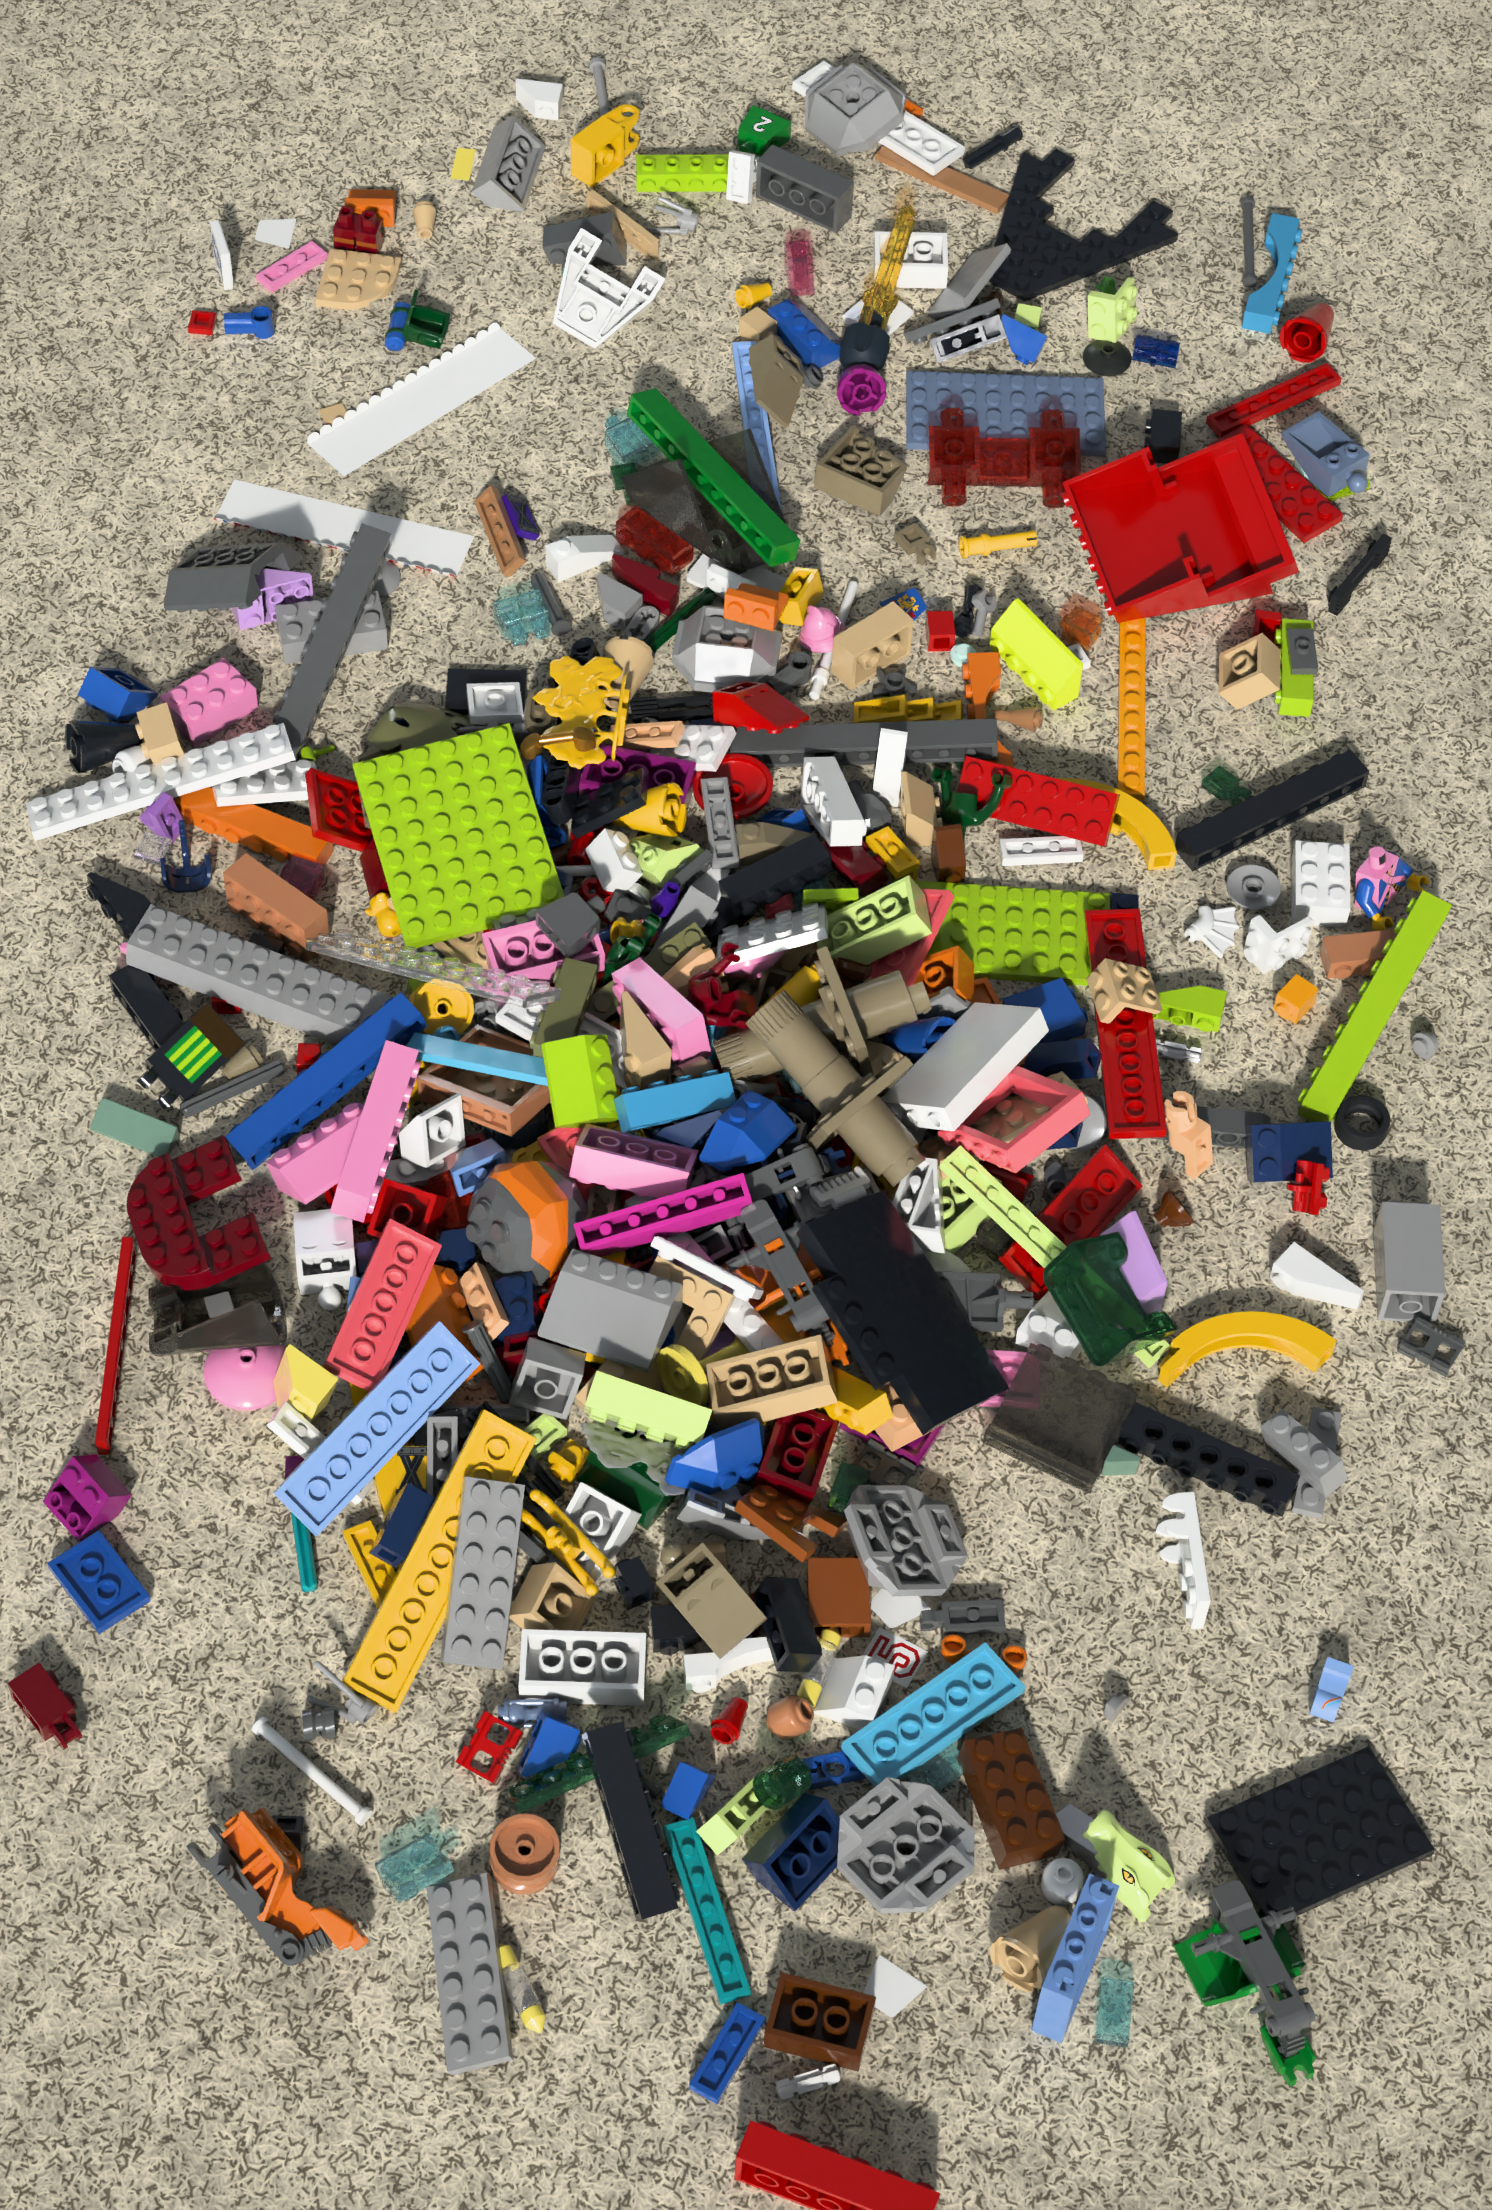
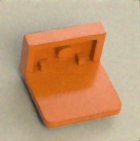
(380, 201)
(755, 606)

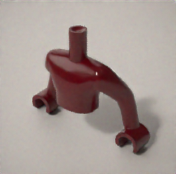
(706, 991)

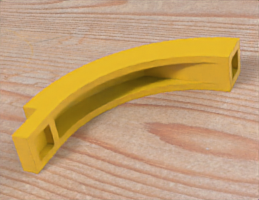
(1141, 826)
(1247, 1329)

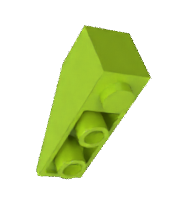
(1193, 1007)

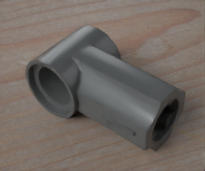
(793, 673)

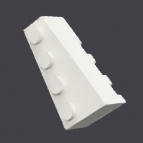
(830, 803)

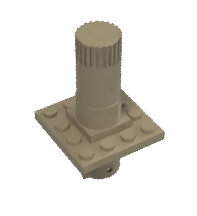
(842, 1017)
(842, 1096)

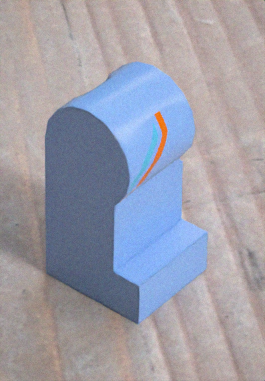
(1331, 1689)

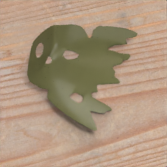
(425, 726)

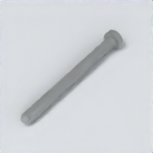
(597, 66)

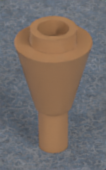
(1027, 718)

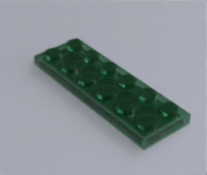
(577, 1770)

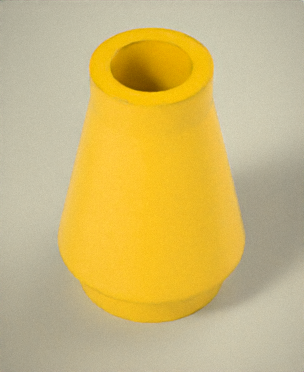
(750, 295)

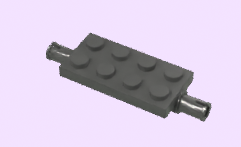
(983, 1298)

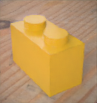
(803, 589)

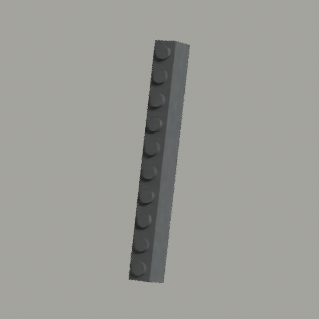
(332, 634)
(859, 742)

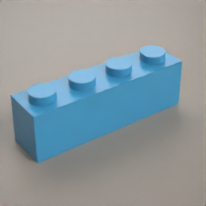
(674, 1101)

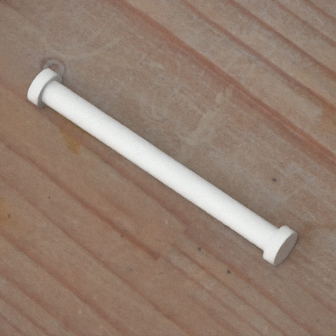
(360, 1813)

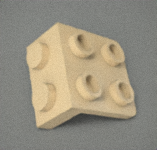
(1121, 986)

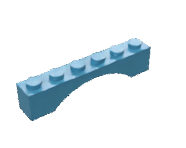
(1262, 304)

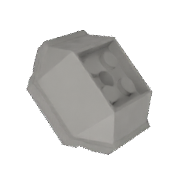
(853, 109)
(723, 652)
(904, 1540)
(904, 1817)

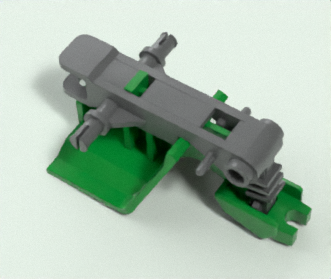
(1249, 1956)

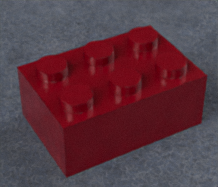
(796, 1454)

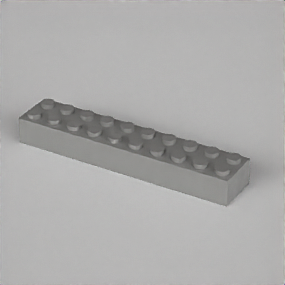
(250, 976)

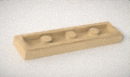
(631, 230)

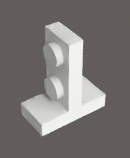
(741, 176)

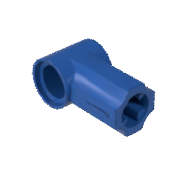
(256, 322)

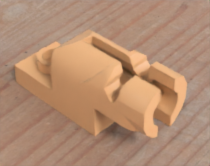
(1189, 1133)

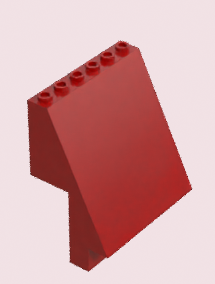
(1179, 531)

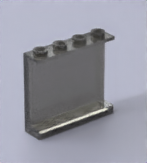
(1060, 1417)

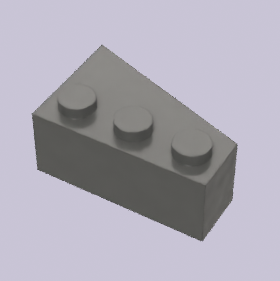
(604, 226)

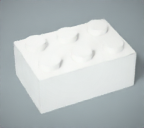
(924, 261)
(1320, 883)

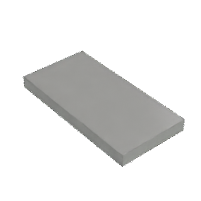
(969, 281)

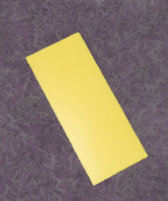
(463, 164)

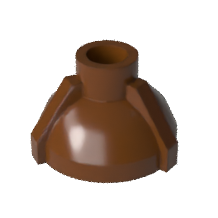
(851, 972)
(1172, 1211)

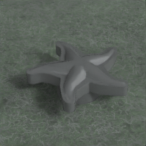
(893, 684)

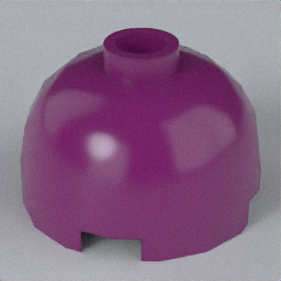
(861, 389)

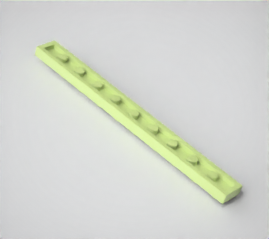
(1017, 1221)

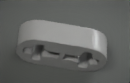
(636, 623)

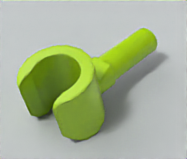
(309, 754)

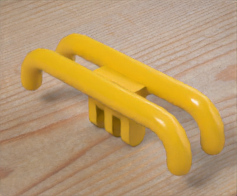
(567, 1542)

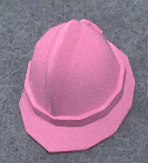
(819, 629)

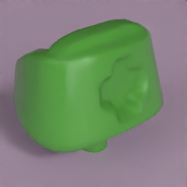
(1107, 286)

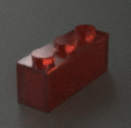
(653, 541)

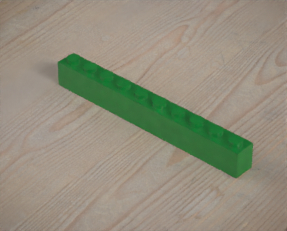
(714, 477)

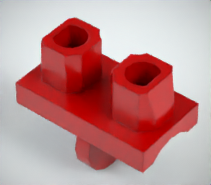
(1308, 1187)

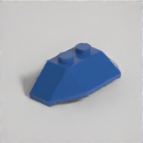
(747, 1132)
(720, 1459)

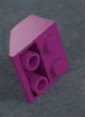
(86, 1496)

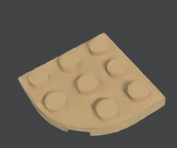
(356, 279)

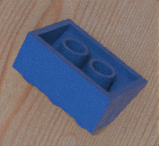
(805, 334)

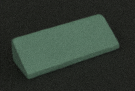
(134, 1128)

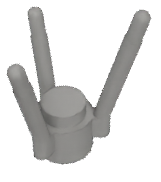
(686, 219)
(359, 1706)

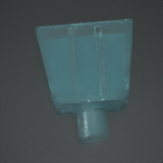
(627, 442)

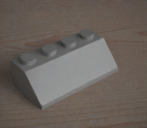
(508, 166)

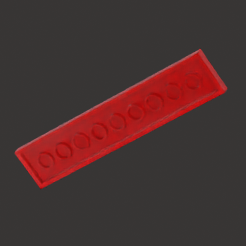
(1129, 1041)

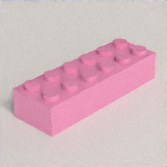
(376, 1132)

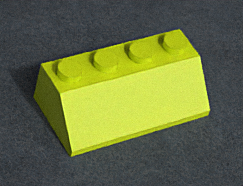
(1037, 655)

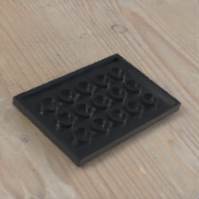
(1320, 1835)

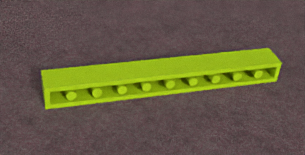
(1374, 1009)

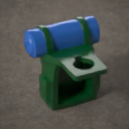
(416, 324)

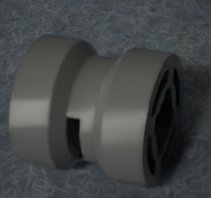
(319, 1724)

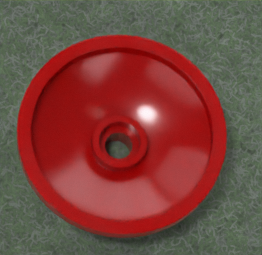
(747, 781)

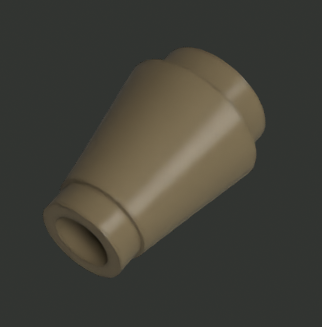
(241, 1062)

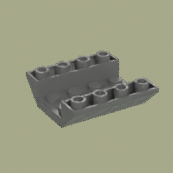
(224, 576)

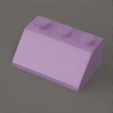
(1142, 1266)

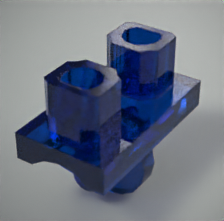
(1156, 351)

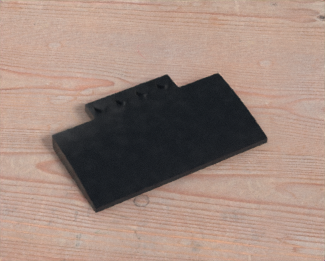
(898, 1312)

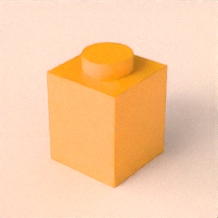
(1295, 999)

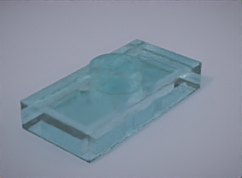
(939, 1770)
(1114, 2012)

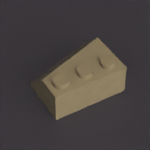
(860, 472)

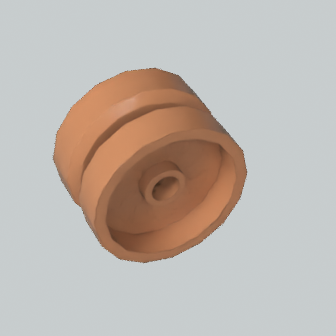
(540, 1847)

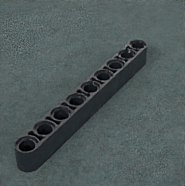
(562, 779)

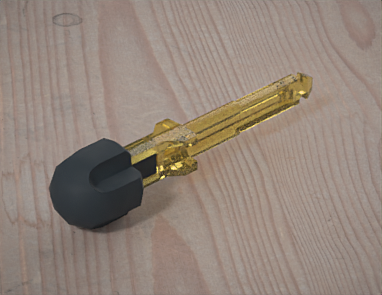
(867, 340)

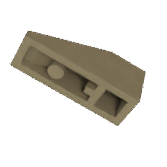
(763, 839)

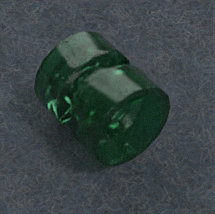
(782, 1782)

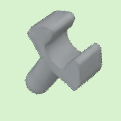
(984, 607)

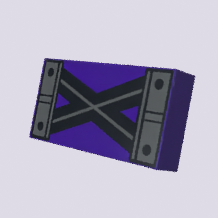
(520, 517)

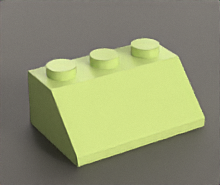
(961, 1216)

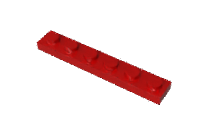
(1274, 400)

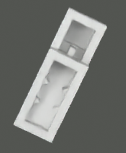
(705, 1669)

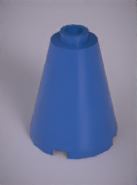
(917, 1037)

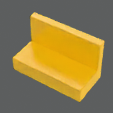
(893, 853)

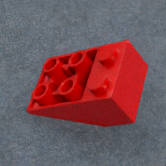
(755, 707)

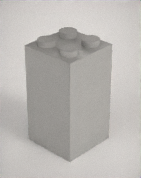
(1408, 1261)

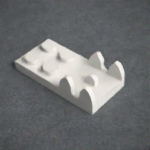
(1188, 1553)

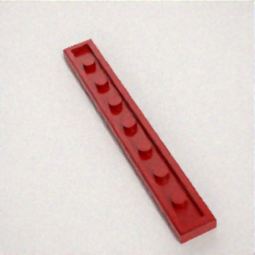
(115, 1346)

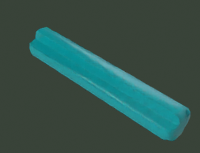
(304, 1555)

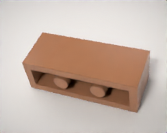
(1353, 953)

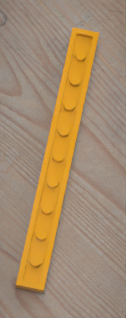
(1131, 708)

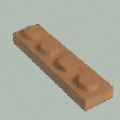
(500, 531)

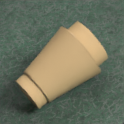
(424, 217)

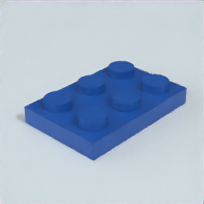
(99, 1582)

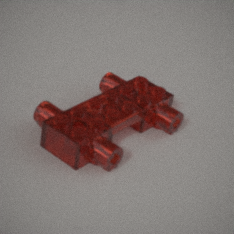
(963, 459)

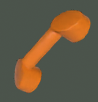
(954, 1648)

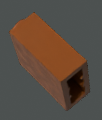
(838, 1595)

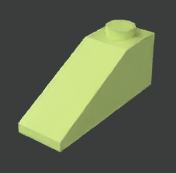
(732, 1819)

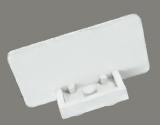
(718, 578)

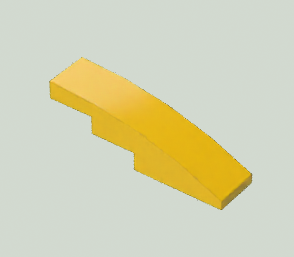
(899, 709)

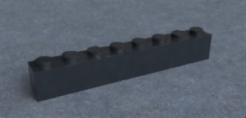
(1271, 810)

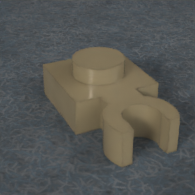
(914, 540)

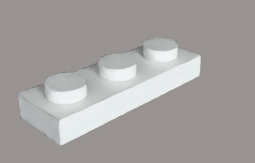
(1040, 850)

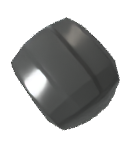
(871, 808)

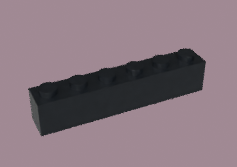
(630, 1820)

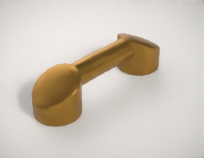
(532, 745)

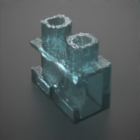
(522, 617)

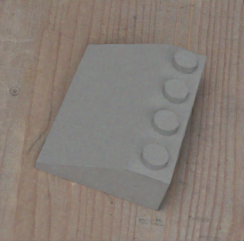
(611, 1310)

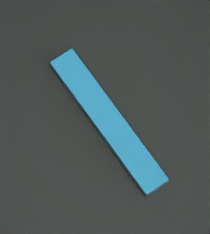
(479, 1058)

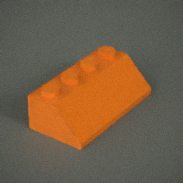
(442, 1302)

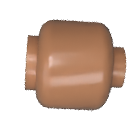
(789, 1717)

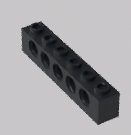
(1202, 1446)

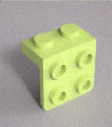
(1112, 314)

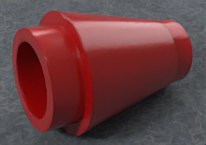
(729, 1721)

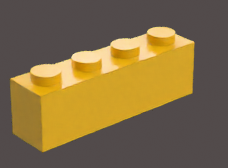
(858, 1403)

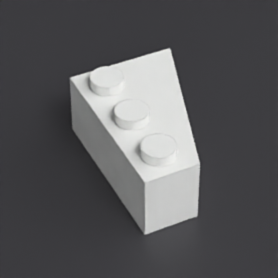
(921, 1205)

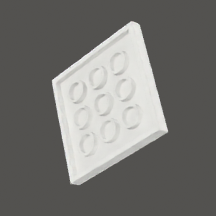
(776, 934)

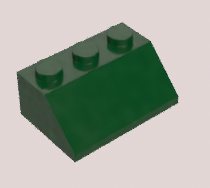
(628, 1486)

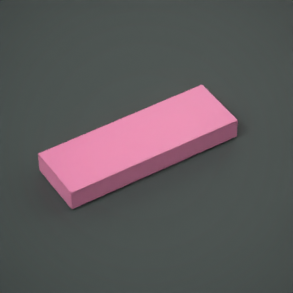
(291, 266)

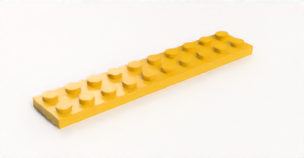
(419, 1593)

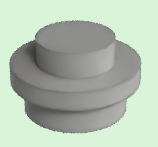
(1425, 1044)

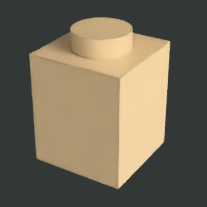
(756, 325)

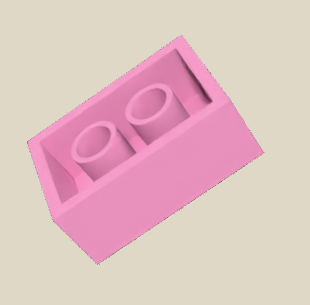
(210, 702)

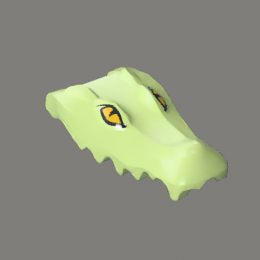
(1128, 1863)

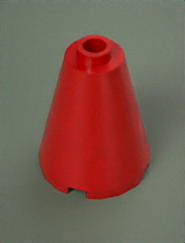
(1308, 333)

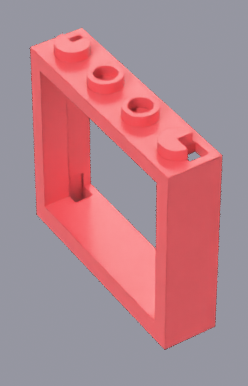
(1067, 1111)

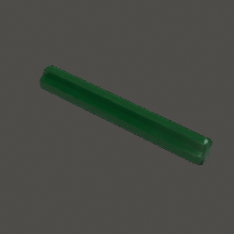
(670, 627)

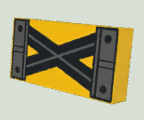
(411, 1467)

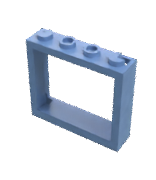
(1075, 1958)

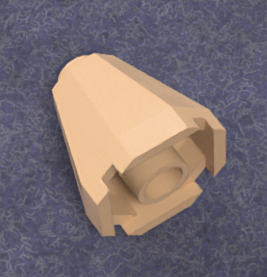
(695, 961)

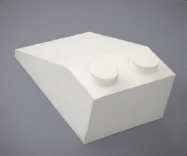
(1048, 1327)
(602, 1521)

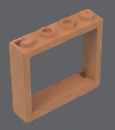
(436, 1087)

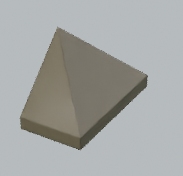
(603, 1201)

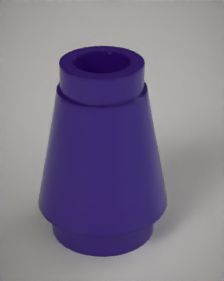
(665, 900)

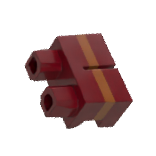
(358, 231)

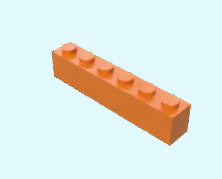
(253, 827)

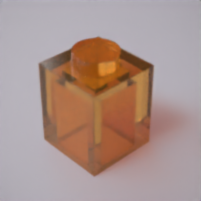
(1081, 628)

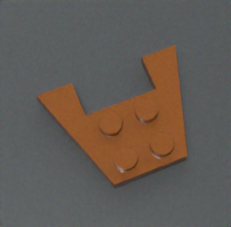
(783, 1516)

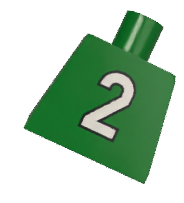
(761, 130)

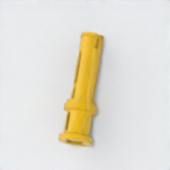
(985, 544)

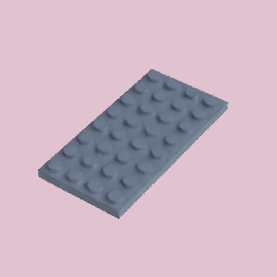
(1005, 405)

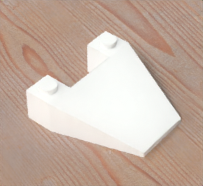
(592, 302)

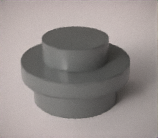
(812, 377)

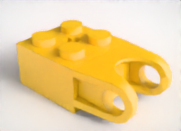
(604, 145)

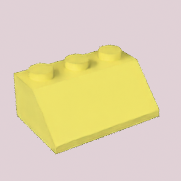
(303, 1384)

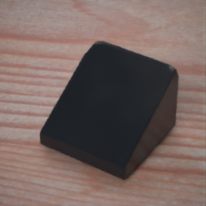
(292, 1827)

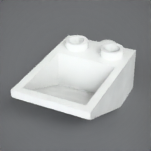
(324, 1255)

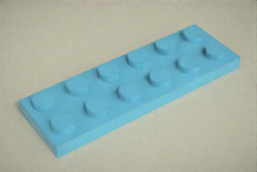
(933, 1716)

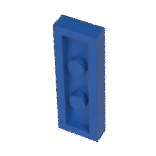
(727, 2053)

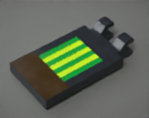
(191, 1055)

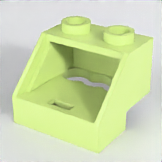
(662, 856)

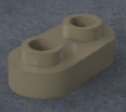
(536, 716)

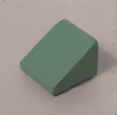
(1120, 1462)

